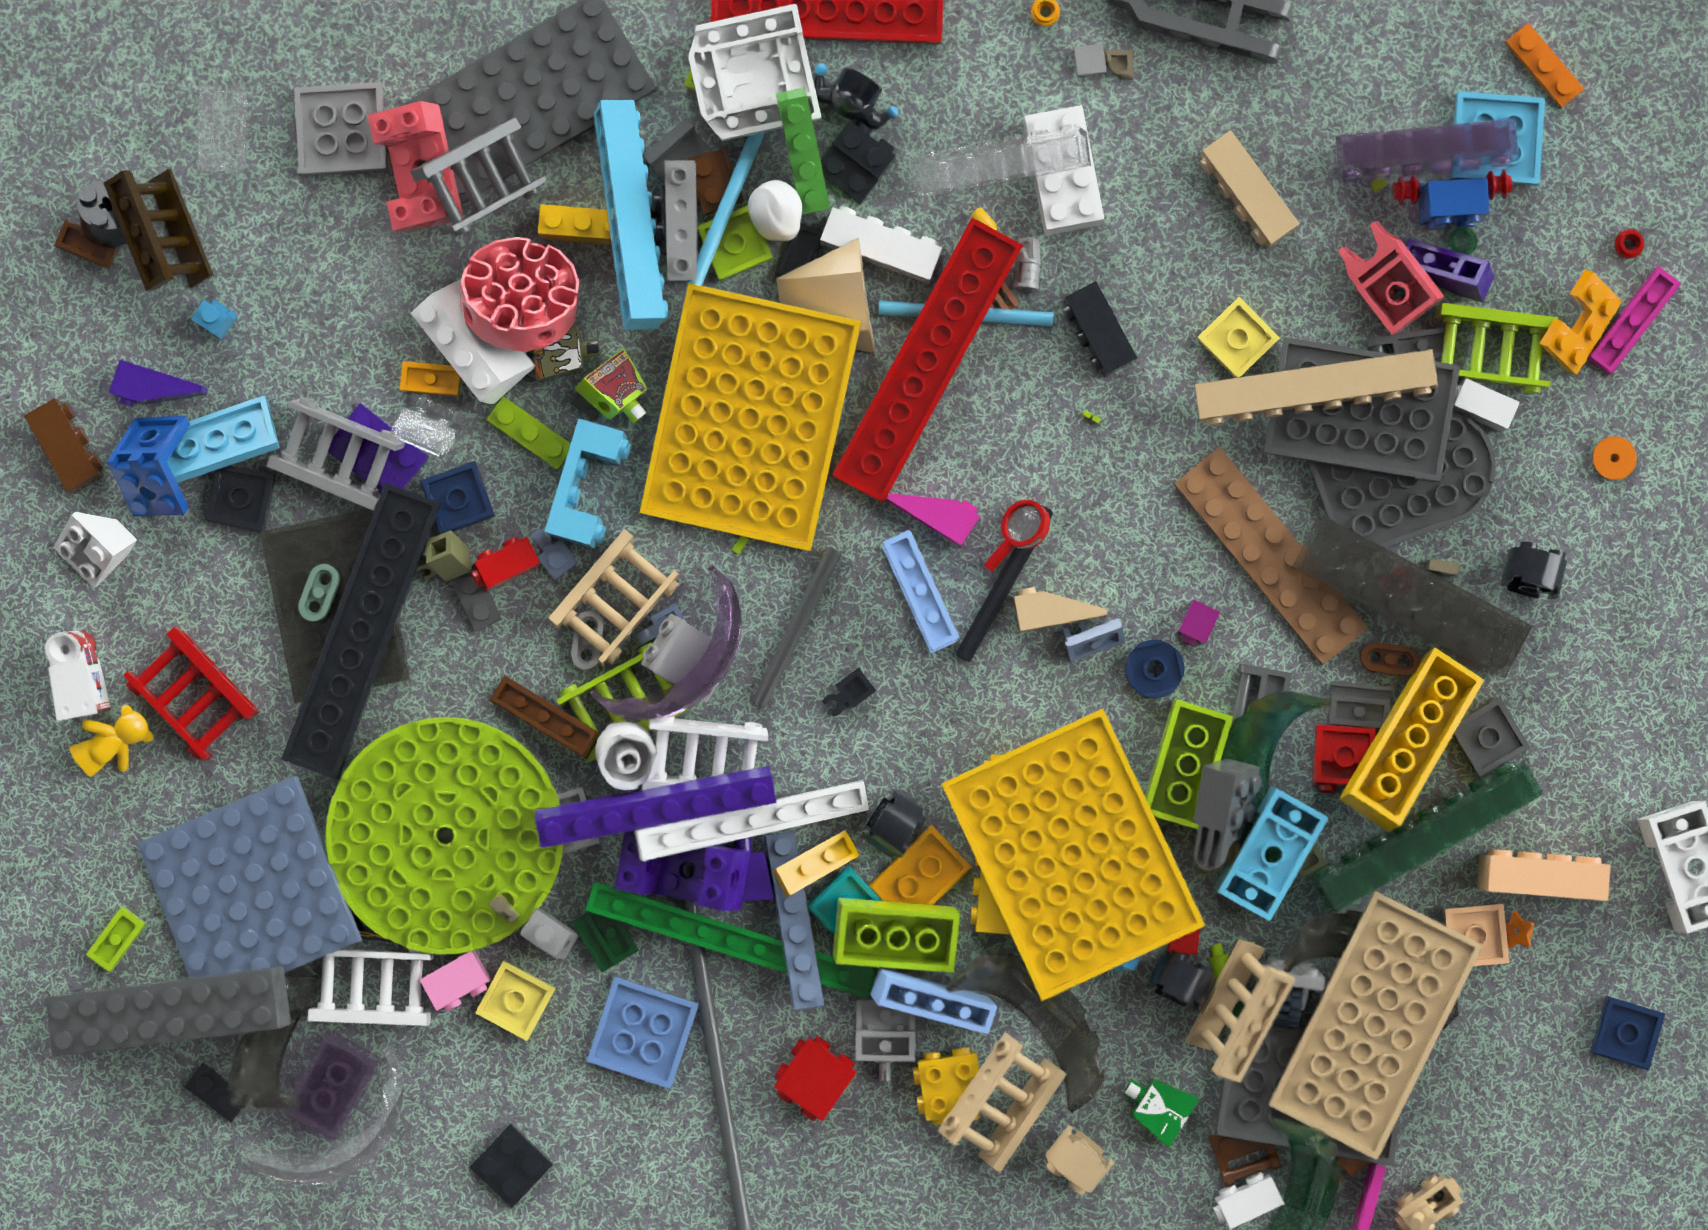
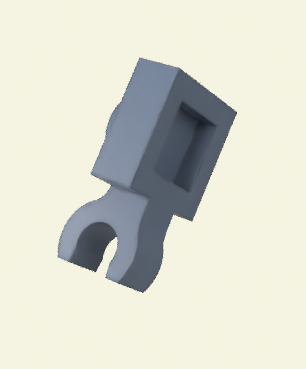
(555, 556)
(652, 632)

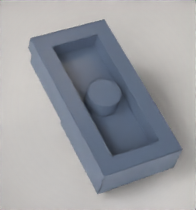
(1098, 638)

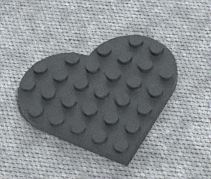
(1401, 508)

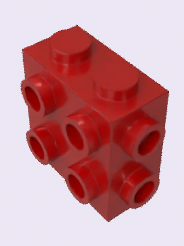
(814, 1077)

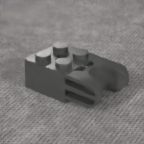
(1224, 811)

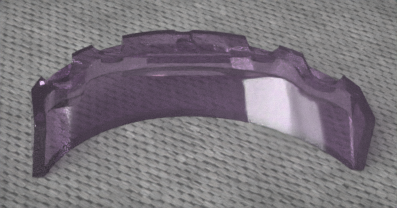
(703, 676)

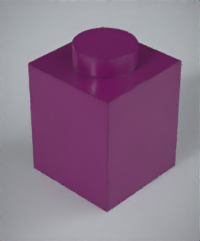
(1197, 623)

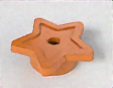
(1525, 931)

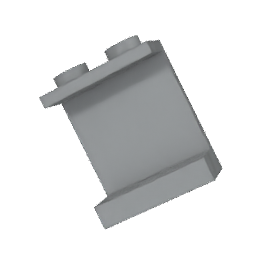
(676, 650)

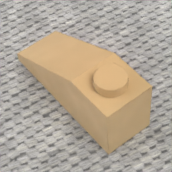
(1044, 609)

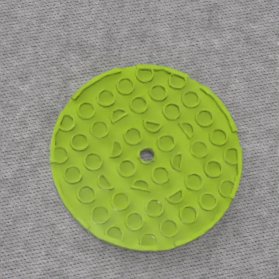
(388, 845)

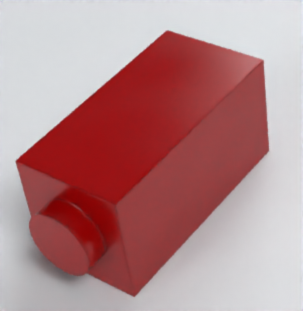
(505, 564)

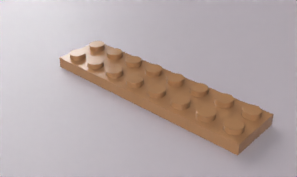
(1267, 554)

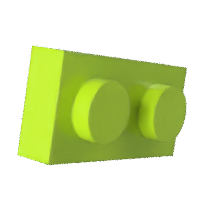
(116, 939)

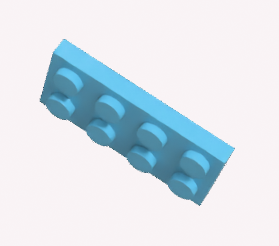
(224, 439)

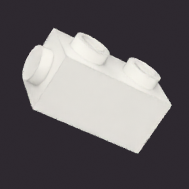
(1484, 405)
(1247, 1201)

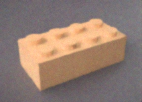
(1543, 877)

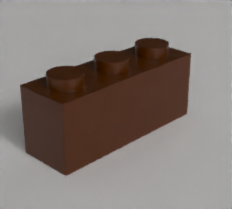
(65, 445)

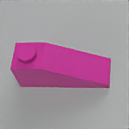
(943, 516)

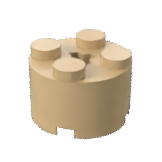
(1078, 1160)

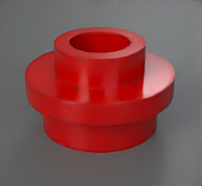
(1638, 242)

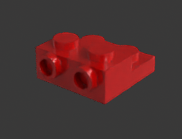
(1338, 755)

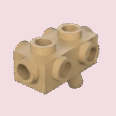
(1422, 1211)

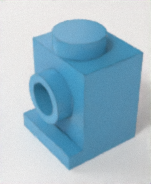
(214, 317)

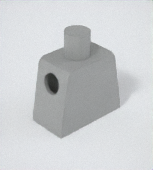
(549, 934)

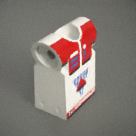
(75, 675)

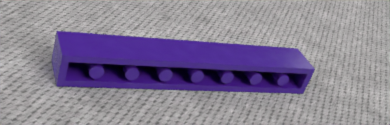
(655, 806)

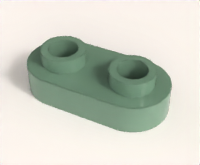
(317, 592)

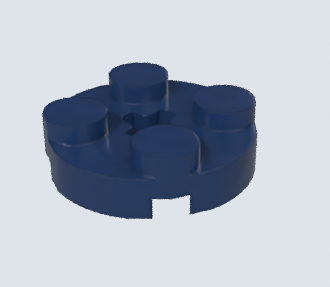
(1162, 654)

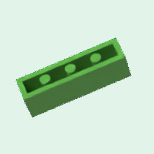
(803, 150)

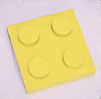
(1238, 338)
(515, 1000)

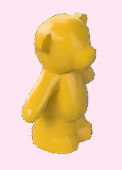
(110, 740)

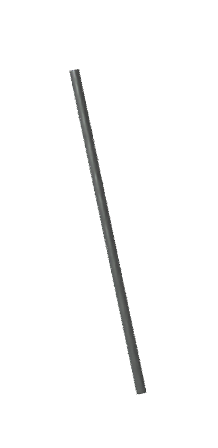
(718, 1075)

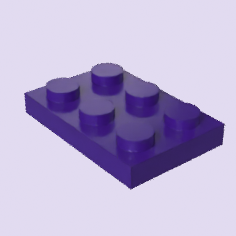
(400, 464)

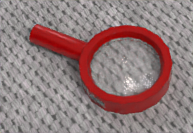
(1022, 527)

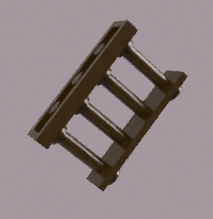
(141, 235)

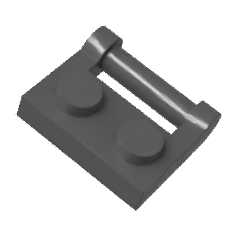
(1270, 682)

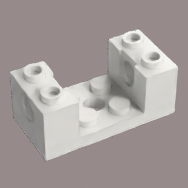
(1679, 837)

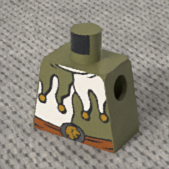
(564, 356)

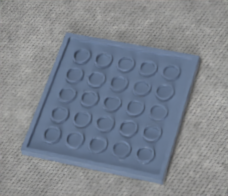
(250, 885)

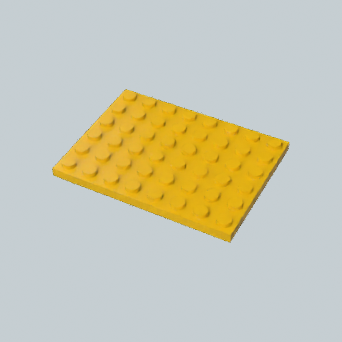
(750, 416)
(1073, 854)

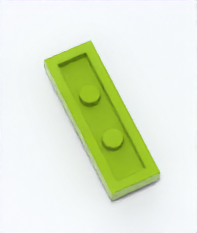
(529, 432)

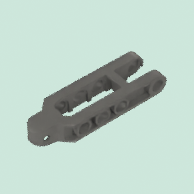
(1213, 36)

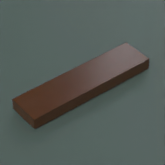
(545, 717)

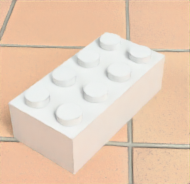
(1069, 197)

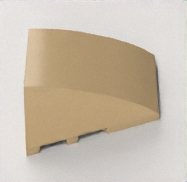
(832, 286)

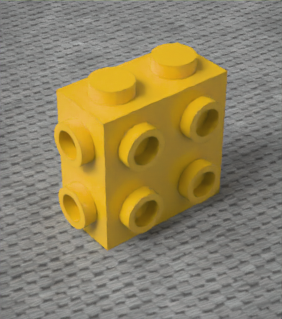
(943, 1081)

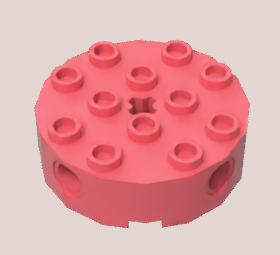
(519, 294)

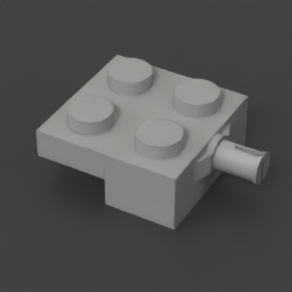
(884, 1036)

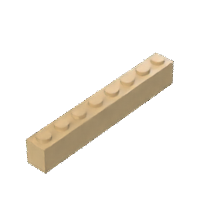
(1315, 387)

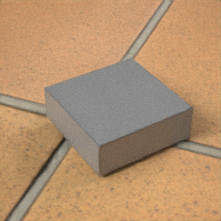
(1090, 60)

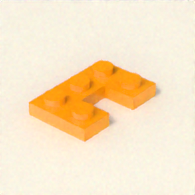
(1574, 345)

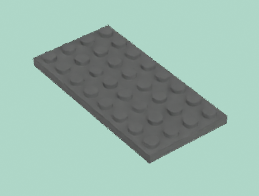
(546, 81)

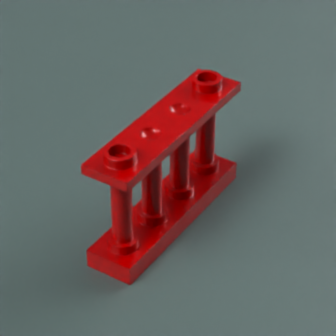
(200, 666)

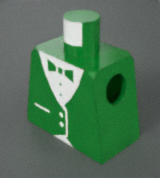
(1160, 1107)

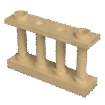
(604, 571)
(1255, 1019)
(1020, 1116)

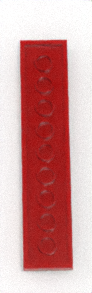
(927, 360)

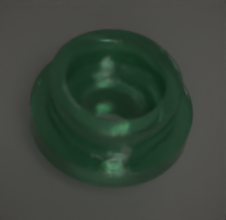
(1469, 235)

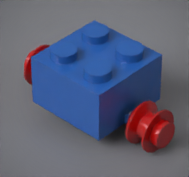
(1452, 200)

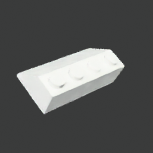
(482, 366)

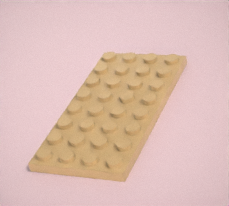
(1375, 1025)

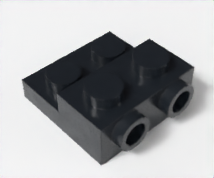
(857, 161)

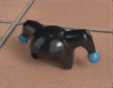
(853, 96)

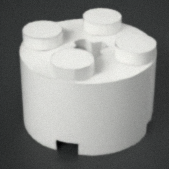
(620, 741)

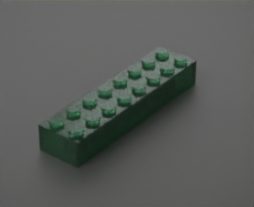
(1426, 836)

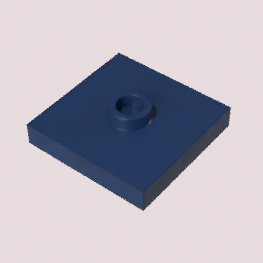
(461, 495)
(1627, 1033)

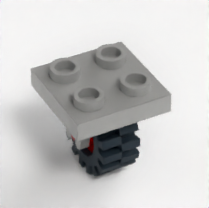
(1306, 978)

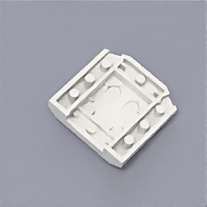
(743, 65)

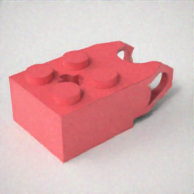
(1387, 269)

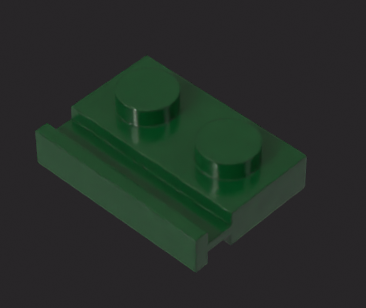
(605, 939)

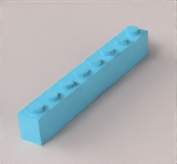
(629, 215)

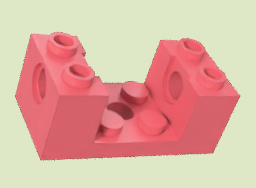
(414, 135)

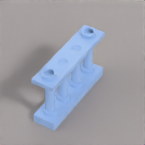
(920, 591)

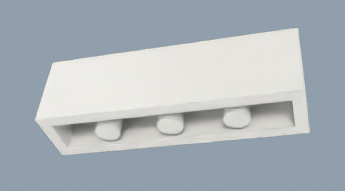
(883, 245)

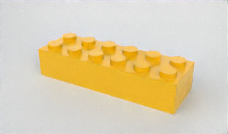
(1411, 740)

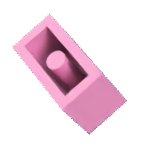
(456, 980)

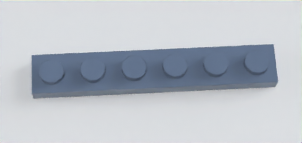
(794, 928)

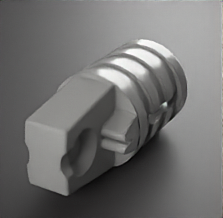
(1027, 266)

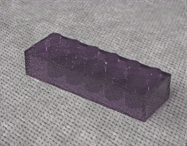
(1426, 149)

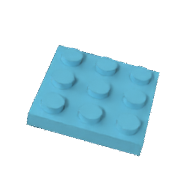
(1529, 125)

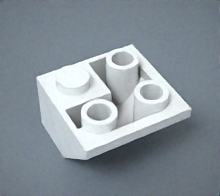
(94, 545)

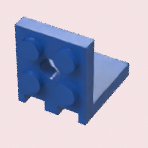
(142, 461)

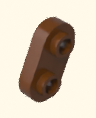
(1389, 658)

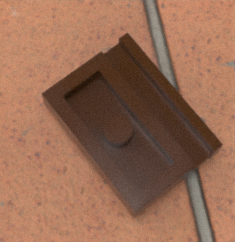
(712, 179)

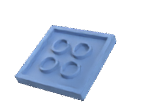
(642, 1032)

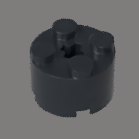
(98, 216)
(1534, 571)
(893, 824)
(1181, 980)

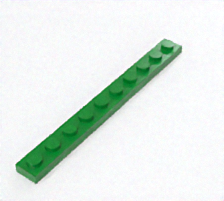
(720, 936)

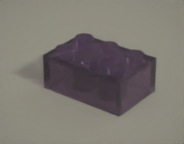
(333, 1085)

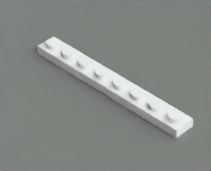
(740, 824)

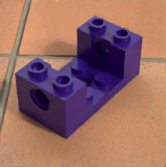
(715, 885)

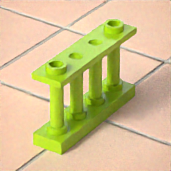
(1510, 324)
(572, 693)

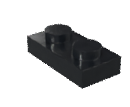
(214, 1091)

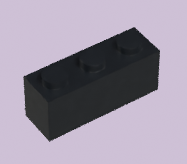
(1098, 330)

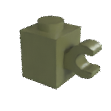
(446, 557)

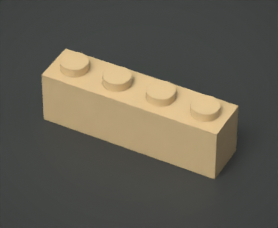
(1248, 189)

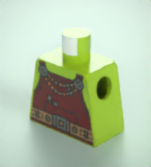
(615, 388)

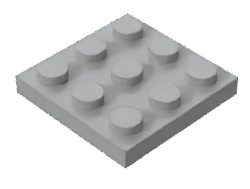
(336, 129)

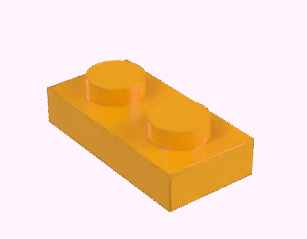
(429, 379)

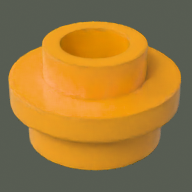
(1052, 5)

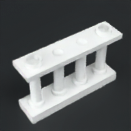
(751, 732)
(384, 1011)

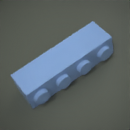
(933, 1000)

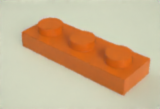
(1544, 65)

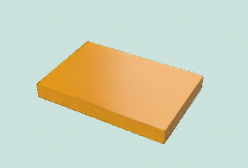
(923, 871)

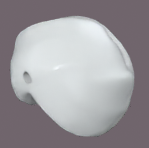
(775, 210)

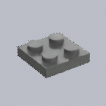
(1489, 737)

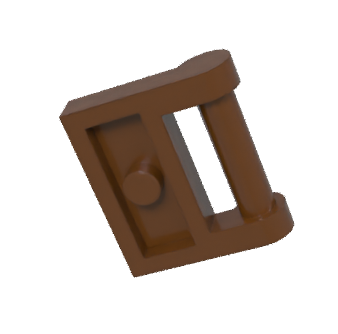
(1229, 1149)

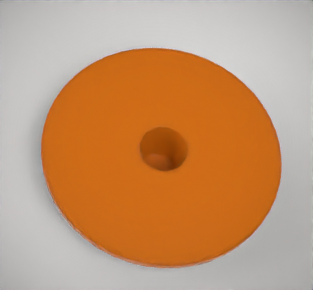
(1624, 454)

